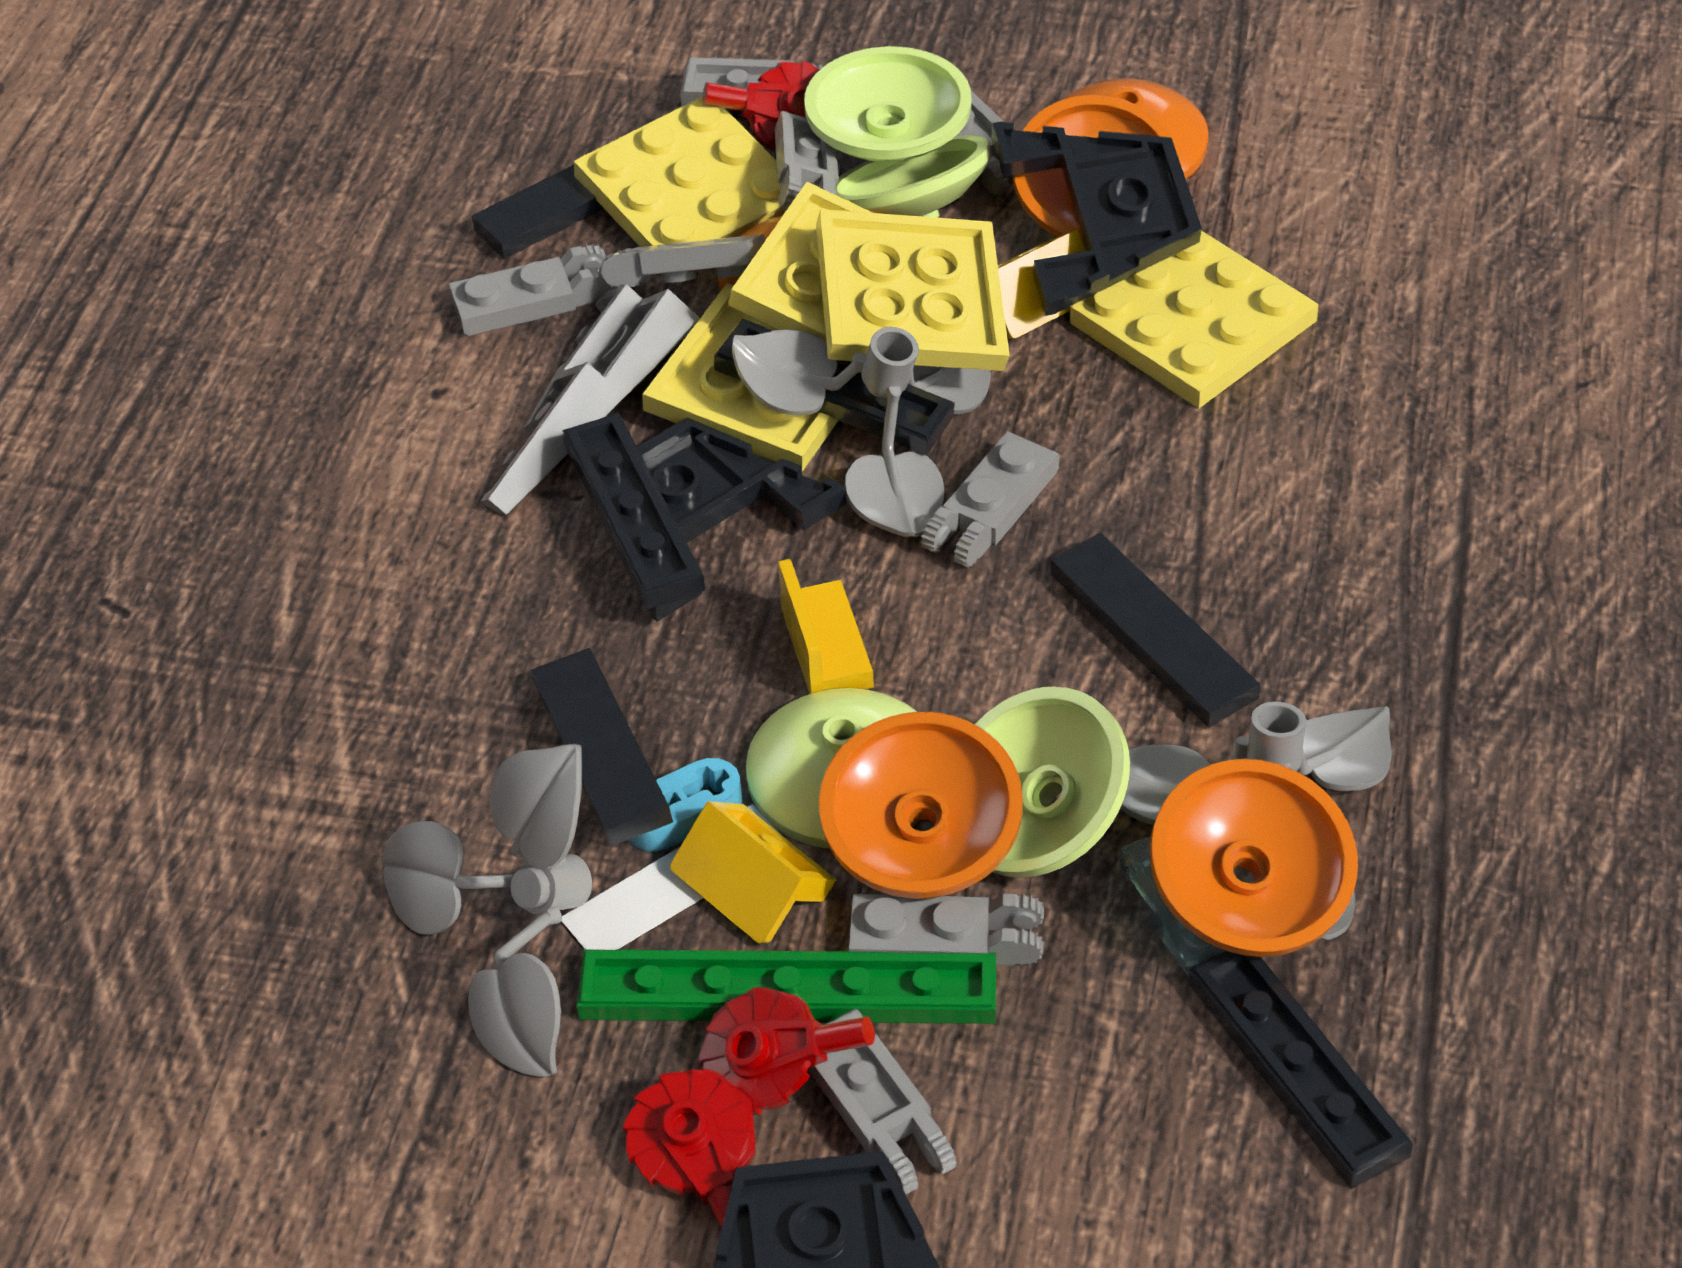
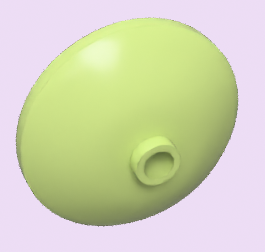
(888, 103)
(917, 184)
(796, 748)
(1067, 748)

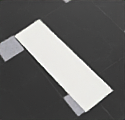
(633, 905)

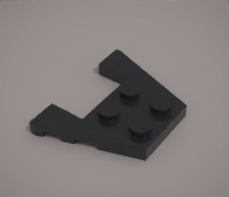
(1125, 197)
(715, 475)
(821, 1216)

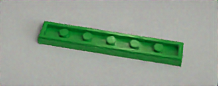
(832, 983)

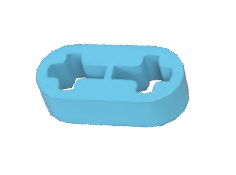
(686, 799)

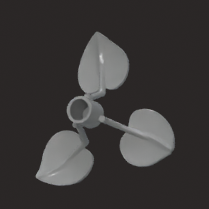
(790, 376)
(1338, 750)
(537, 806)

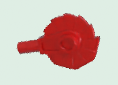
(762, 102)
(769, 1043)
(692, 1135)

